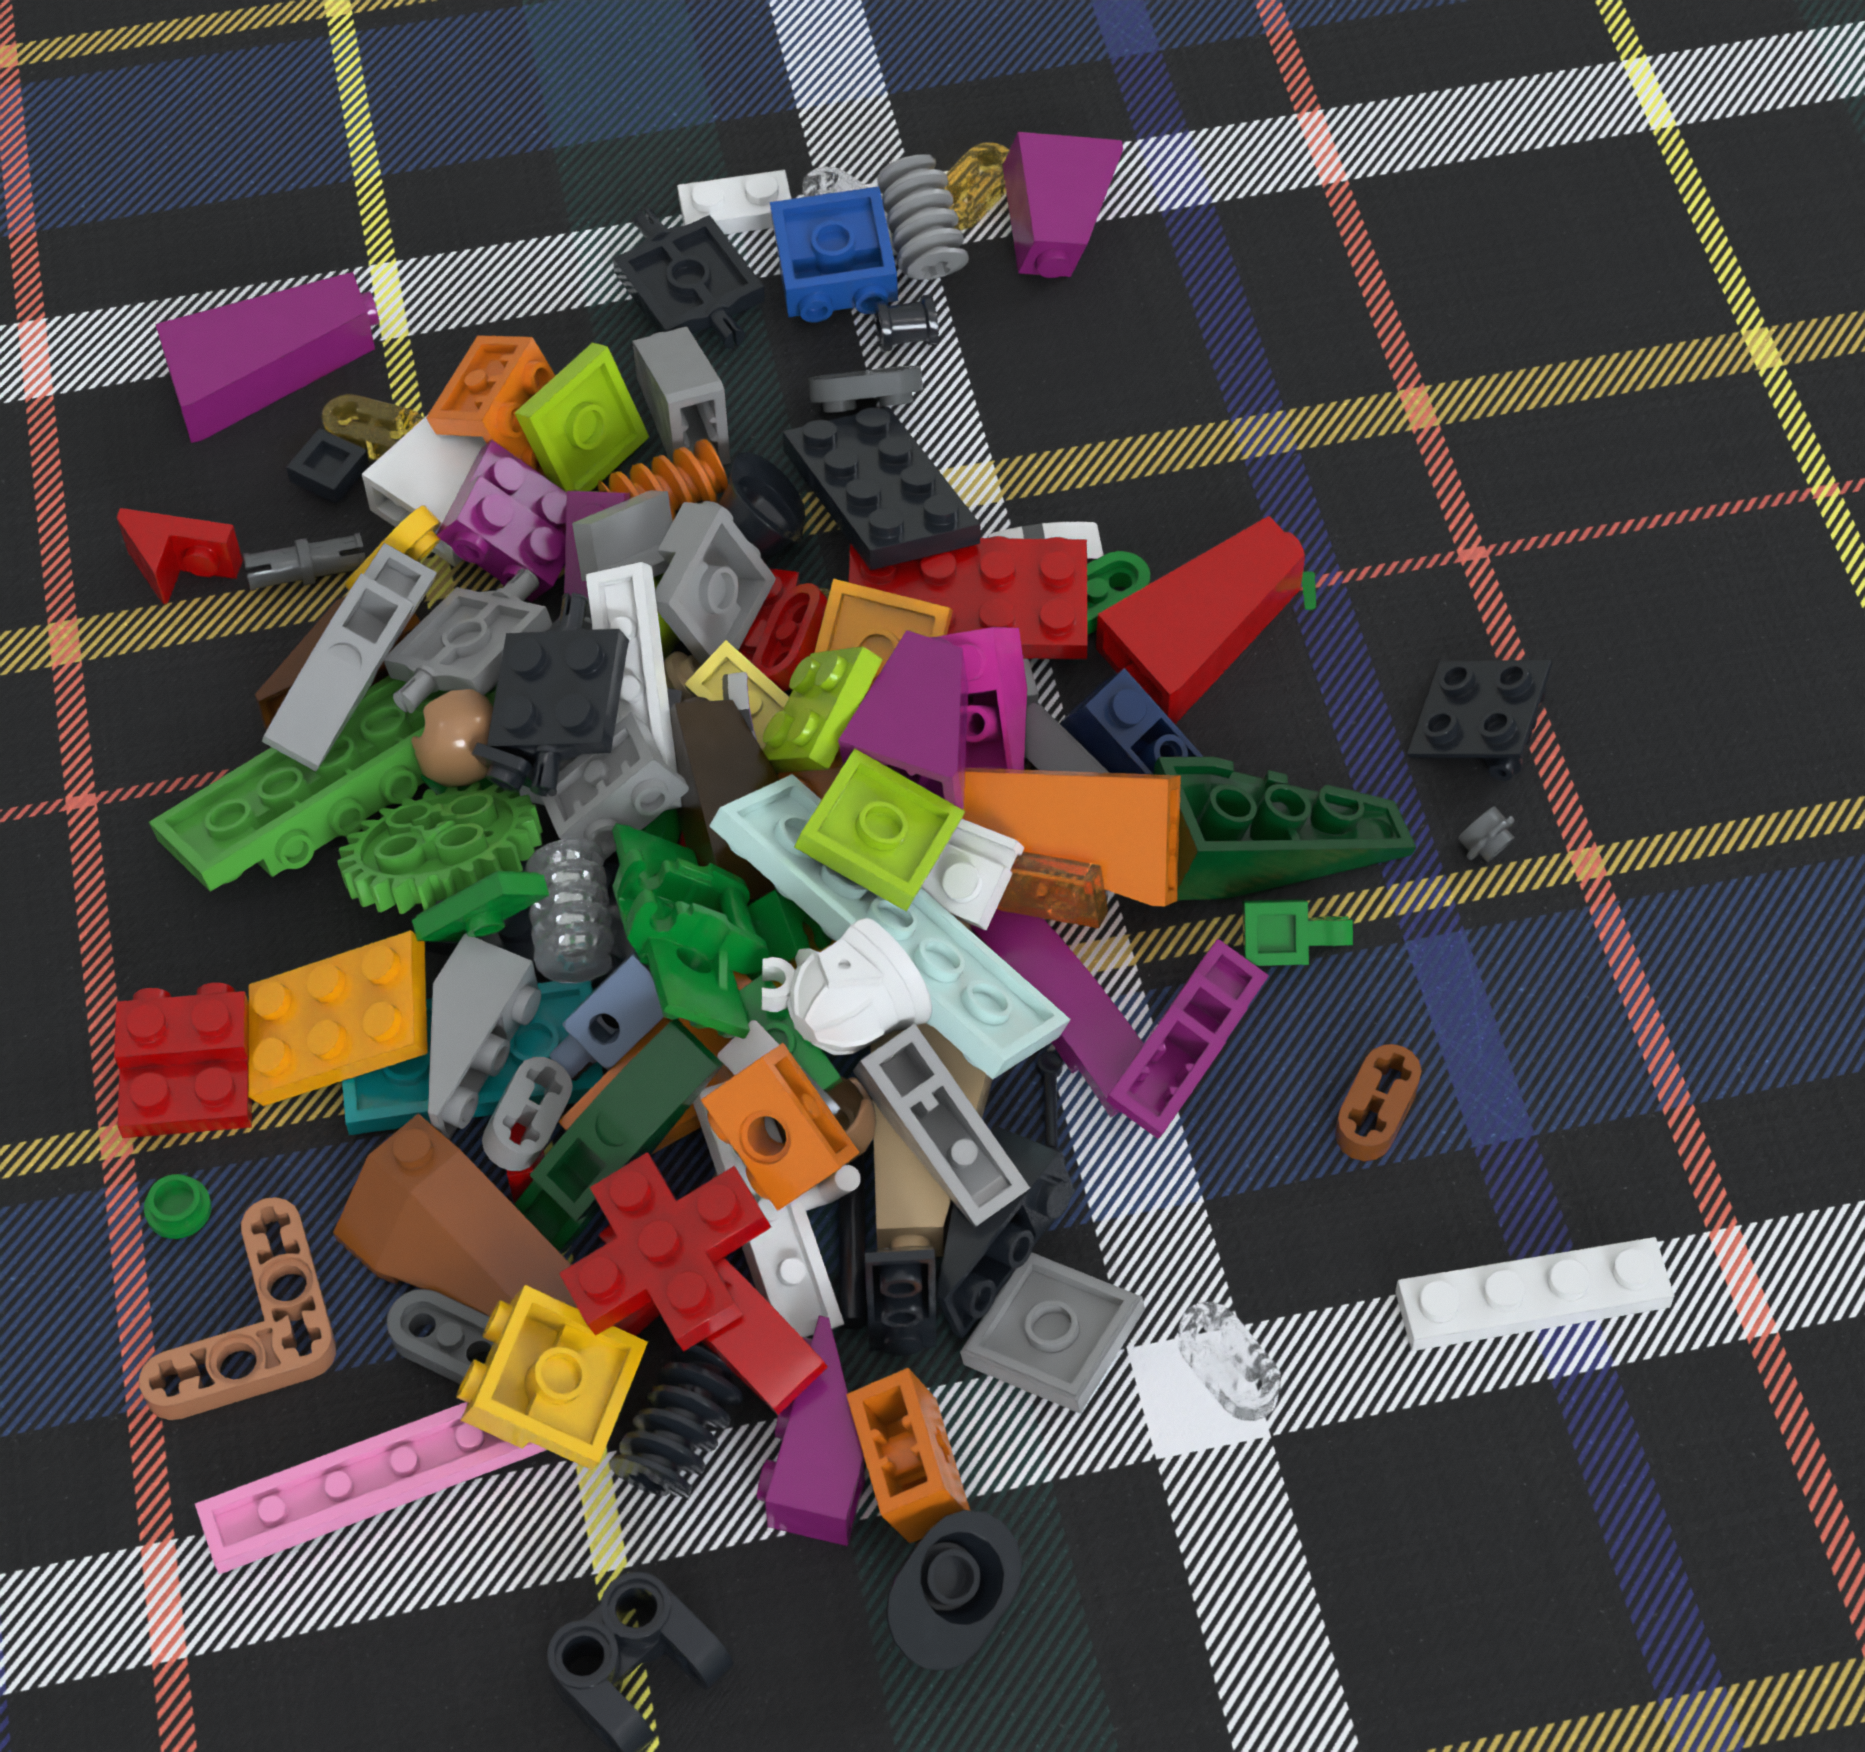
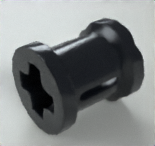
(906, 323)

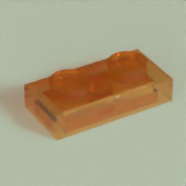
(1056, 890)

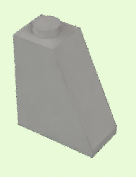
(682, 392)

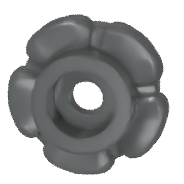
(1487, 835)

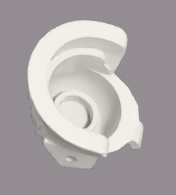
(849, 990)

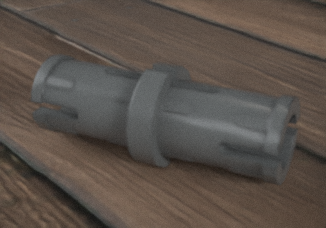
(304, 561)

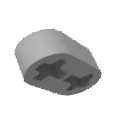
(517, 1107)

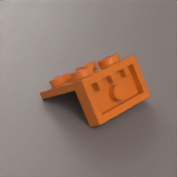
(488, 390)

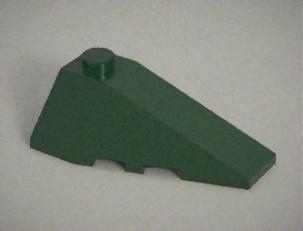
(1264, 834)

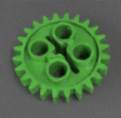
(438, 846)

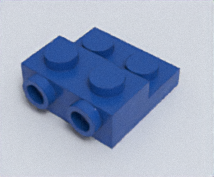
(834, 253)

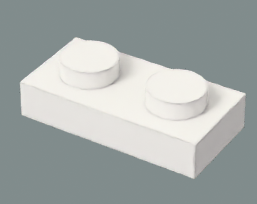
(734, 202)

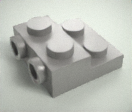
(711, 579)

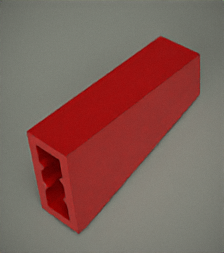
(1201, 615)

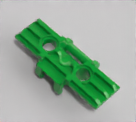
(674, 929)

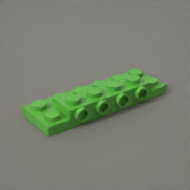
(283, 811)

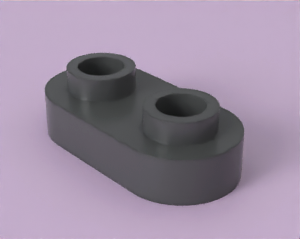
(890, 385)
(451, 1343)

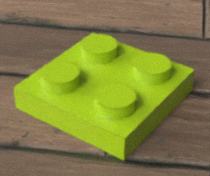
(582, 422)
(822, 702)
(879, 829)

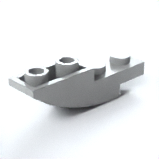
(348, 657)

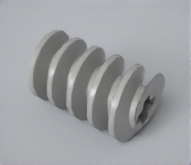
(921, 218)

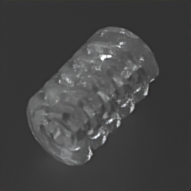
(574, 920)

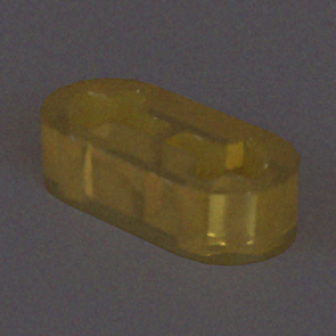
(981, 190)
(376, 424)

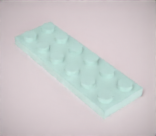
(973, 992)

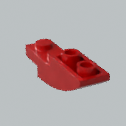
(760, 1343)

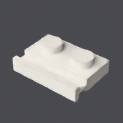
(973, 873)

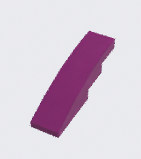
(1098, 1035)
(1186, 1039)

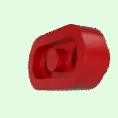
(790, 633)

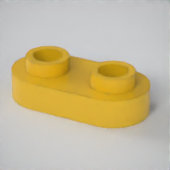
(412, 537)

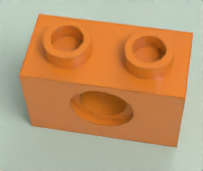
(814, 1138)

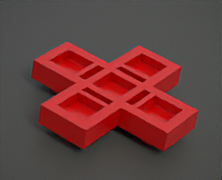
(665, 1251)

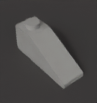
(940, 1125)

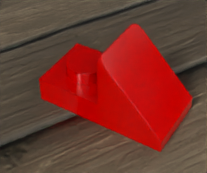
(169, 543)

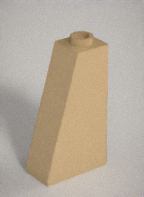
(908, 1199)

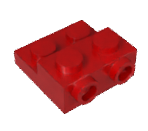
(183, 1062)

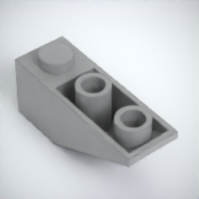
(474, 1015)

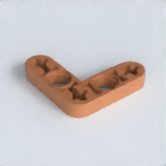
(270, 1340)

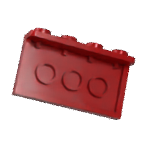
(1000, 584)

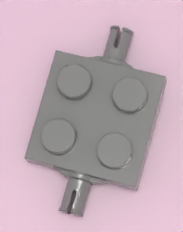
(464, 641)

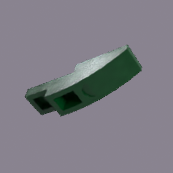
(616, 1129)

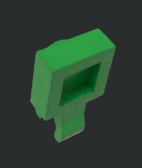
(1282, 932)

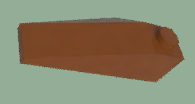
(443, 1225)

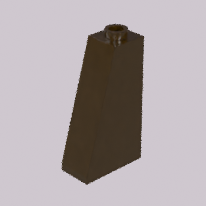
(719, 765)

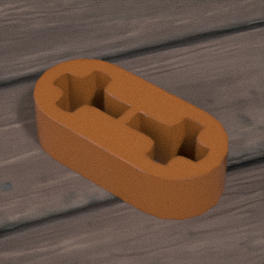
(1365, 1096)

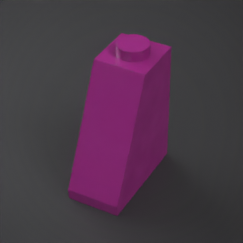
(1055, 197)
(917, 716)

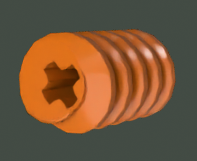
(686, 478)

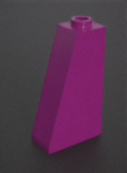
(263, 349)

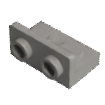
(614, 787)

